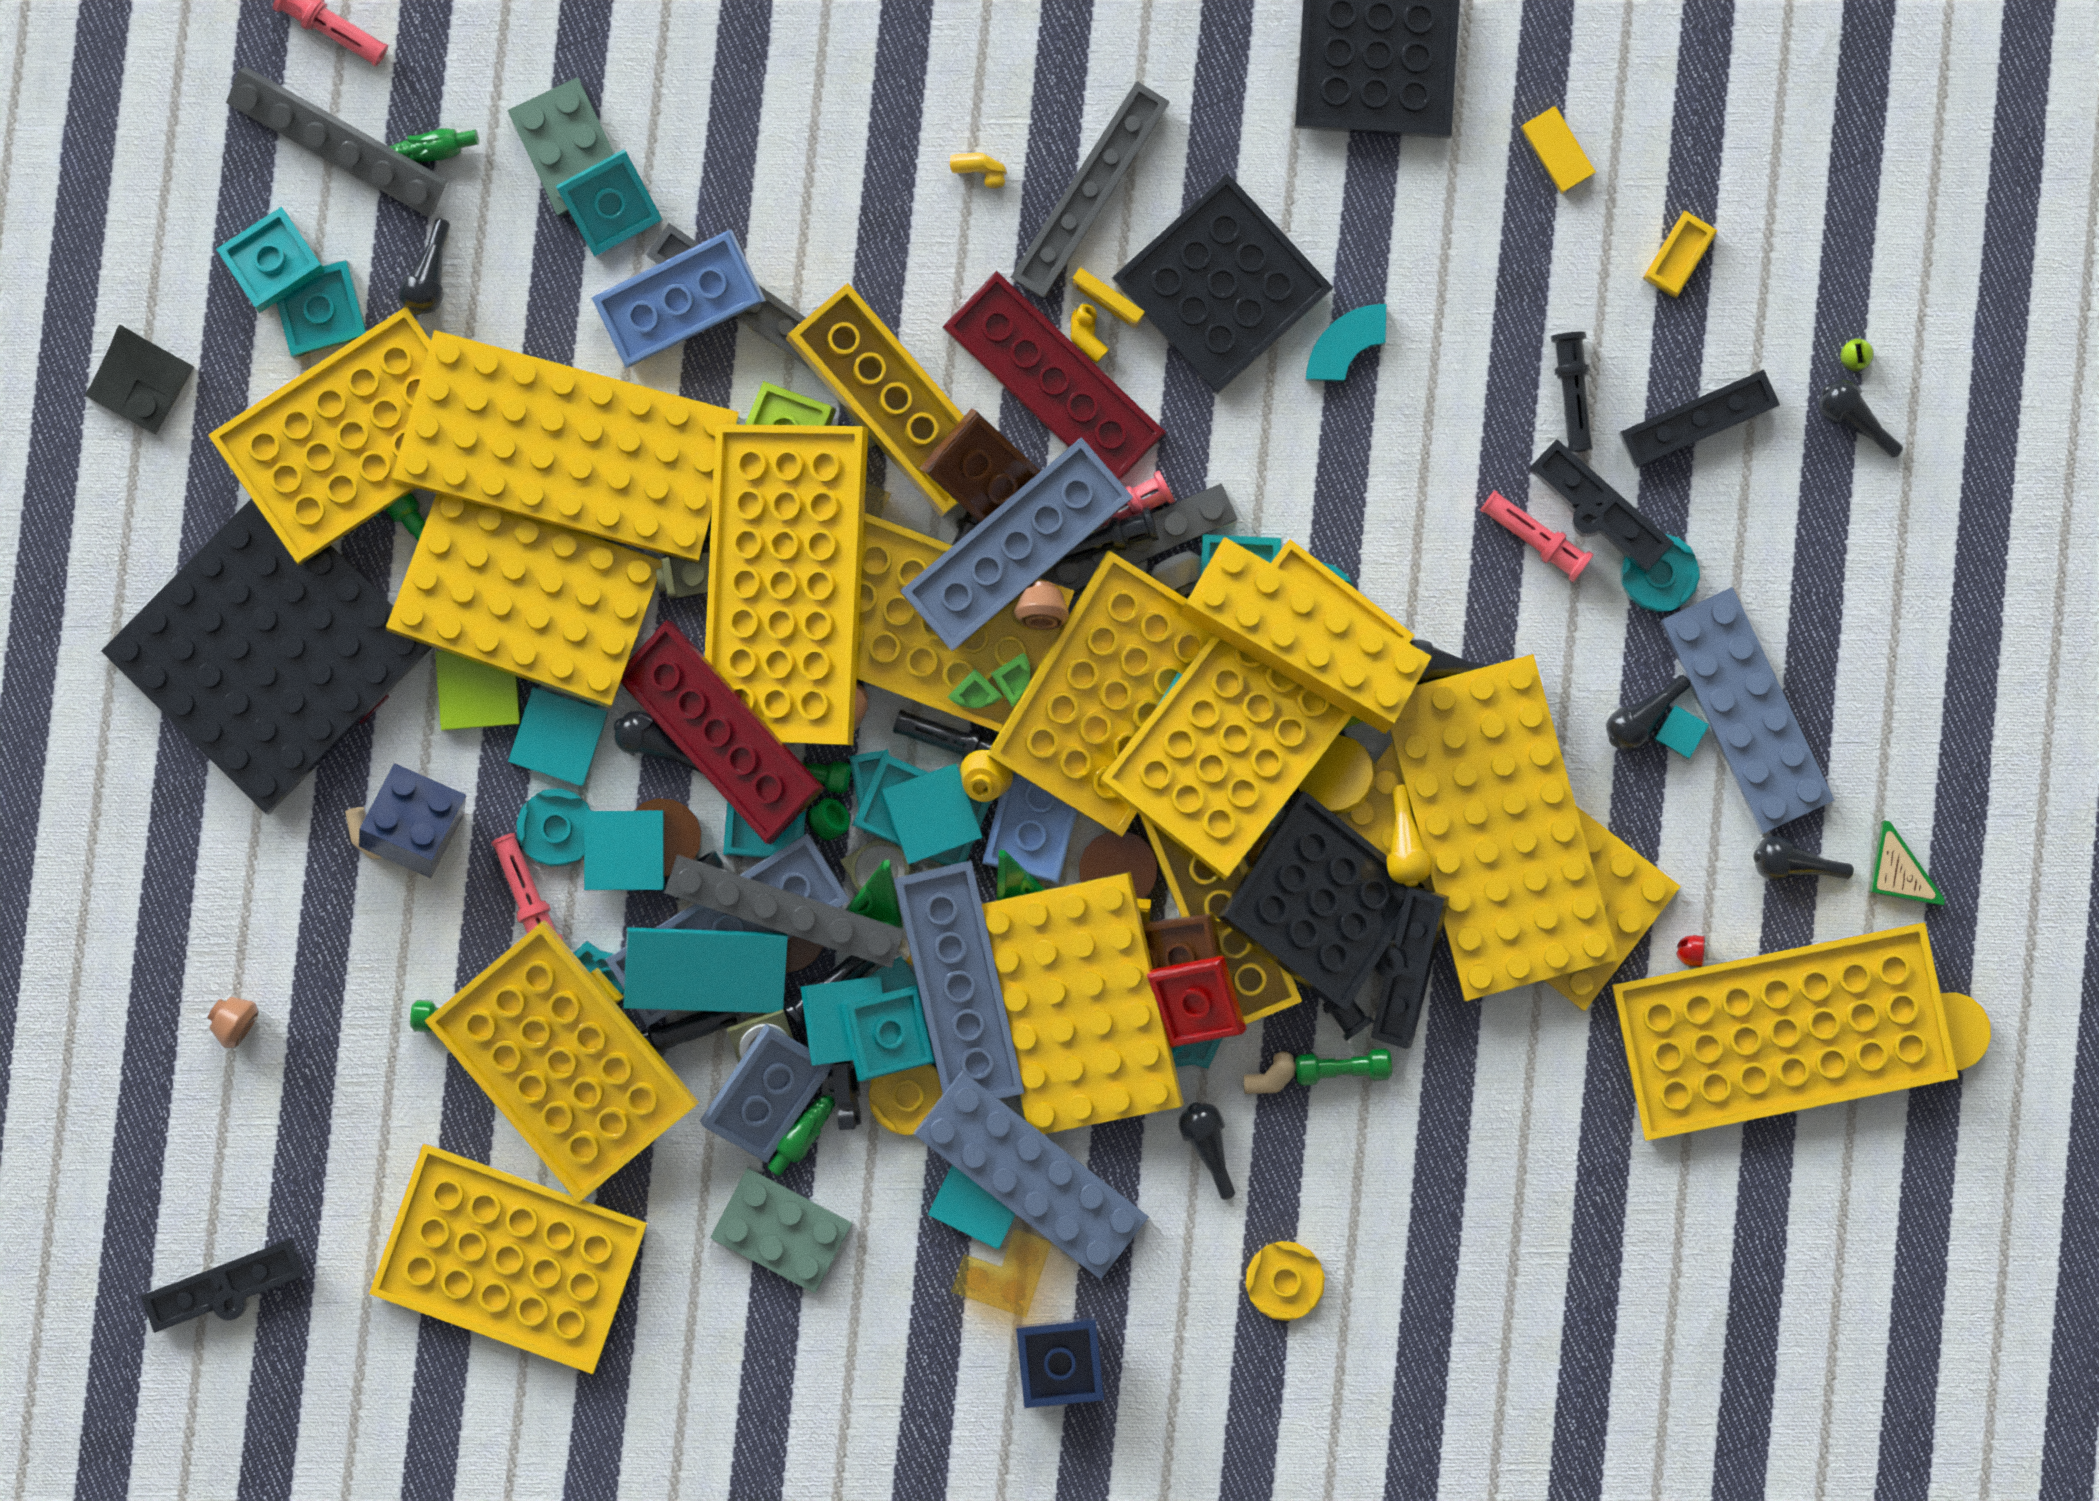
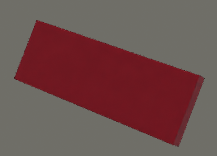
(1052, 376)
(719, 732)

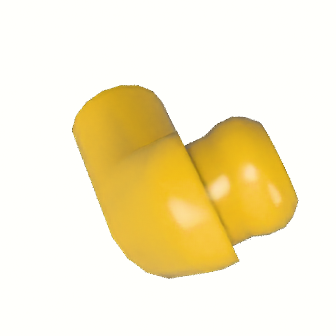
(981, 163)
(1083, 332)

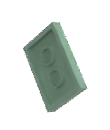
(560, 136)
(781, 1230)

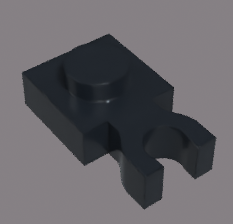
(846, 1089)

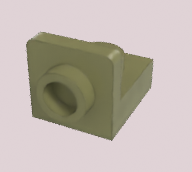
(683, 577)

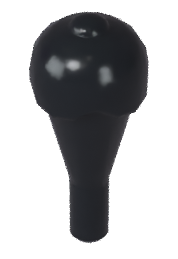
(422, 288)
(1843, 404)
(1442, 663)
(1631, 726)
(640, 735)
(1780, 859)
(1203, 1128)

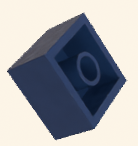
(412, 820)
(1059, 1362)

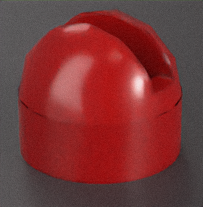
(1691, 950)

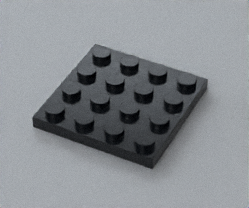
(1378, 66)
(1222, 283)
(1318, 902)

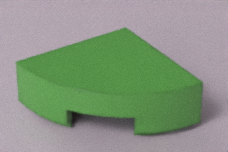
(1013, 678)
(975, 692)

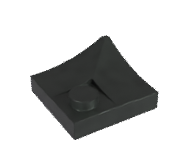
(138, 380)

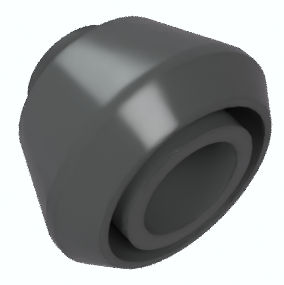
(1179, 572)

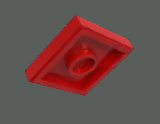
(1197, 1001)

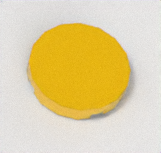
(1341, 776)
(1967, 1028)
(904, 1098)
(1285, 1280)

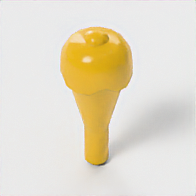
(1408, 859)

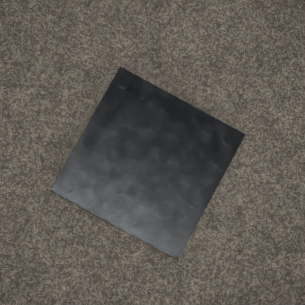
(264, 655)

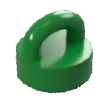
(829, 819)

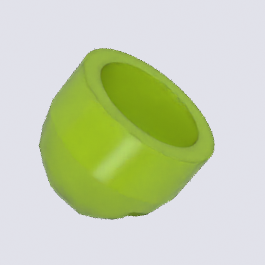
(1849, 354)

